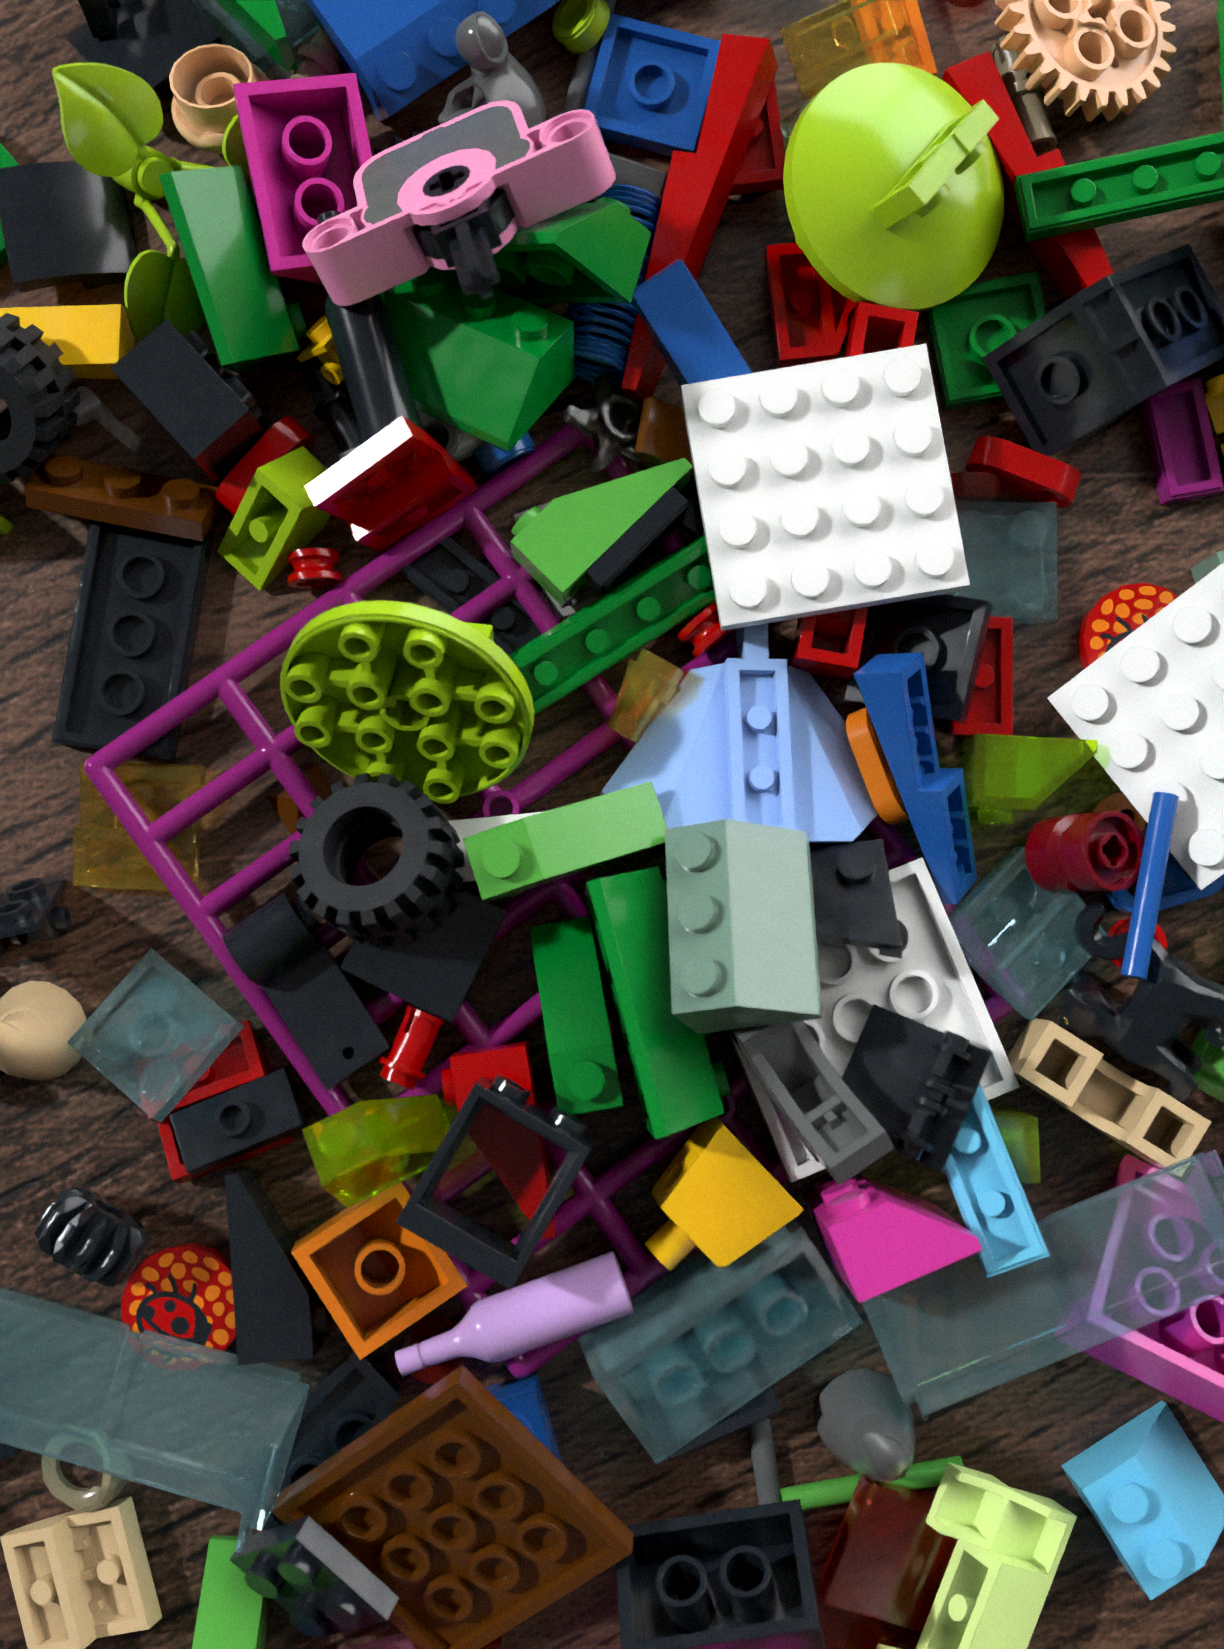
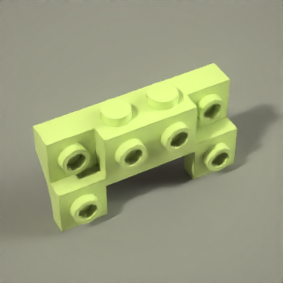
(999, 1564)

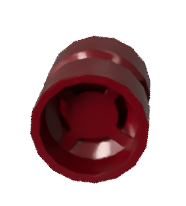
(1085, 852)

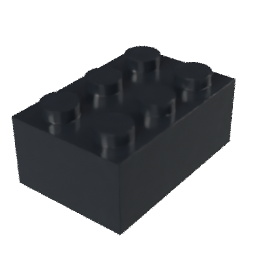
(721, 1582)

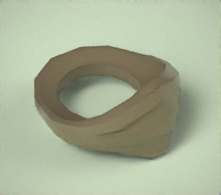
(78, 1497)

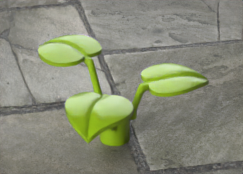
(105, 125)

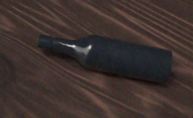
(370, 361)

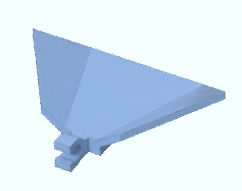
(752, 748)

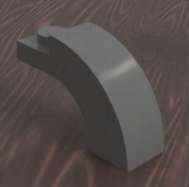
(813, 1098)

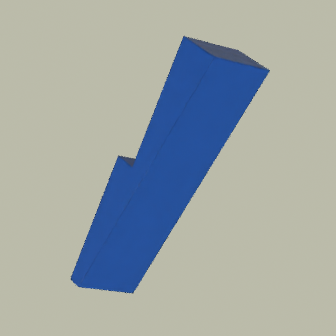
(686, 327)
(933, 796)

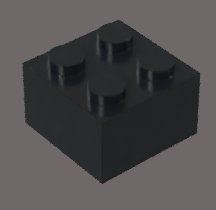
(193, 398)

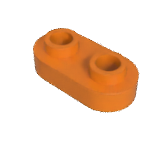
(875, 768)

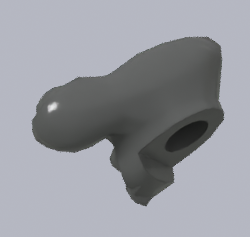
(493, 71)

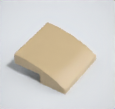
(81, 1577)

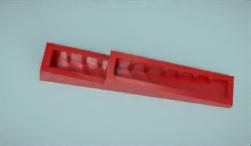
(702, 183)
(1069, 259)

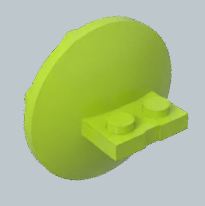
(894, 187)
(408, 697)

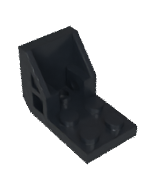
(1110, 349)

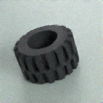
(36, 396)
(345, 829)

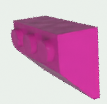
(302, 159)
(883, 1234)

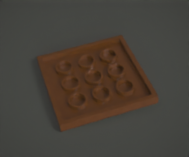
(460, 1516)

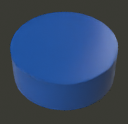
(494, 459)

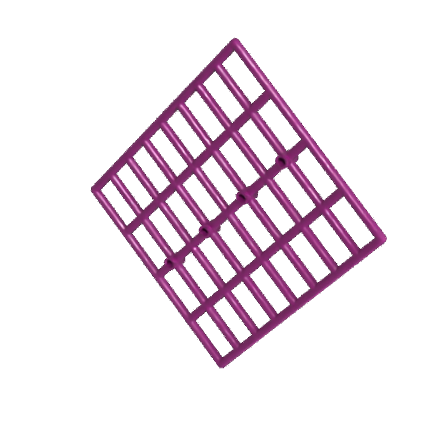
(274, 754)

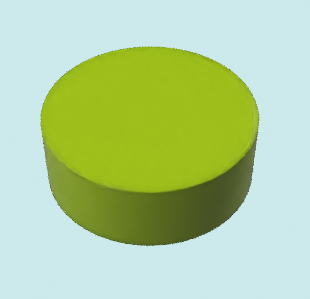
(580, 23)

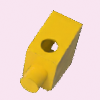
(717, 1200)

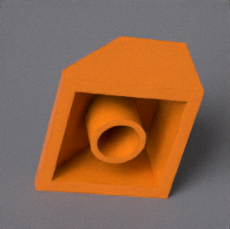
(375, 1271)

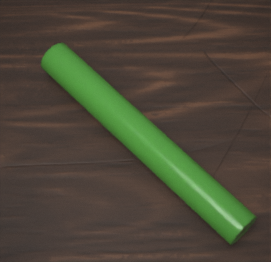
(841, 1489)

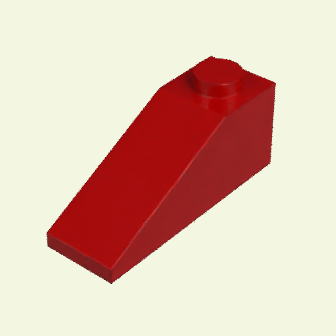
(508, 1146)

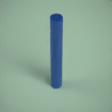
(1149, 886)

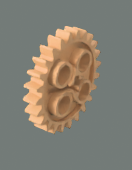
(1089, 50)

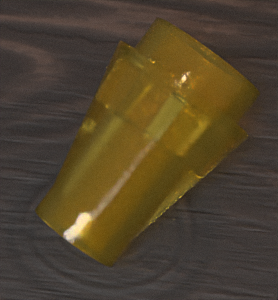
(644, 693)

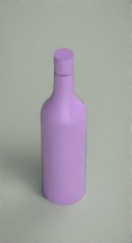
(529, 1316)

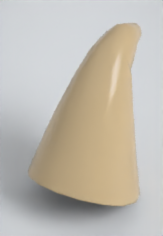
(35, 1030)

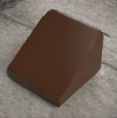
(662, 434)

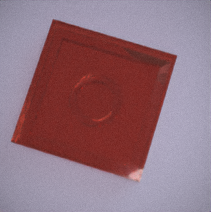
(886, 1556)

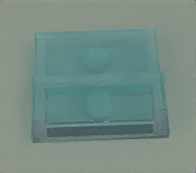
(1020, 935)

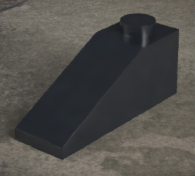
(273, 1299)

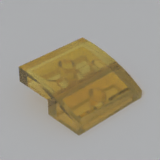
(847, 38)
(103, 848)

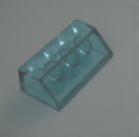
(717, 1338)

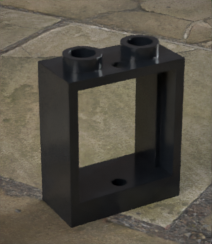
(464, 1236)

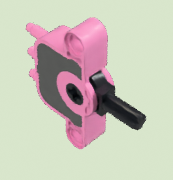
(457, 199)

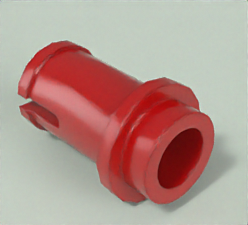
(411, 1048)

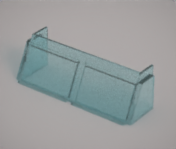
(1110, 1271)
(146, 1406)

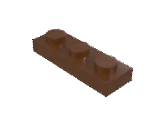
(123, 497)

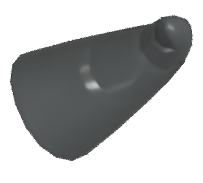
(867, 1424)

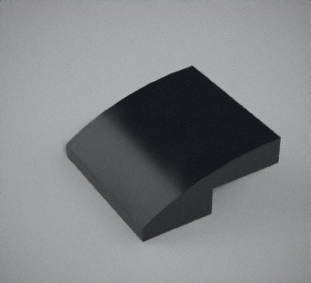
(147, 39)
(64, 226)

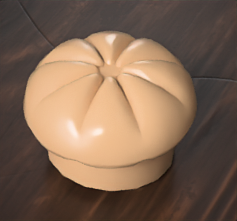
(204, 92)

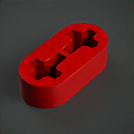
(278, 441)
(1025, 471)

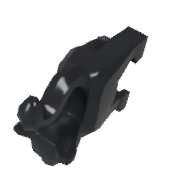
(1152, 1017)

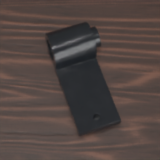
(303, 980)

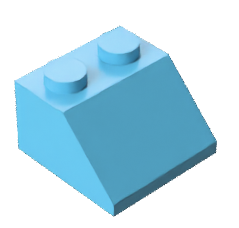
(1151, 1498)

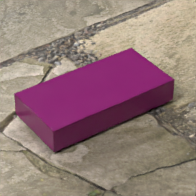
(1181, 443)

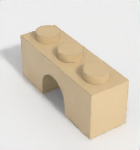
(1104, 1096)

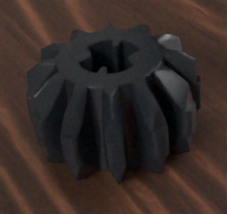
(91, 1236)

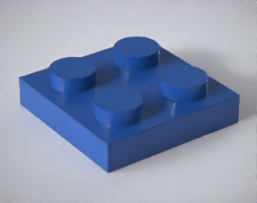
(651, 85)

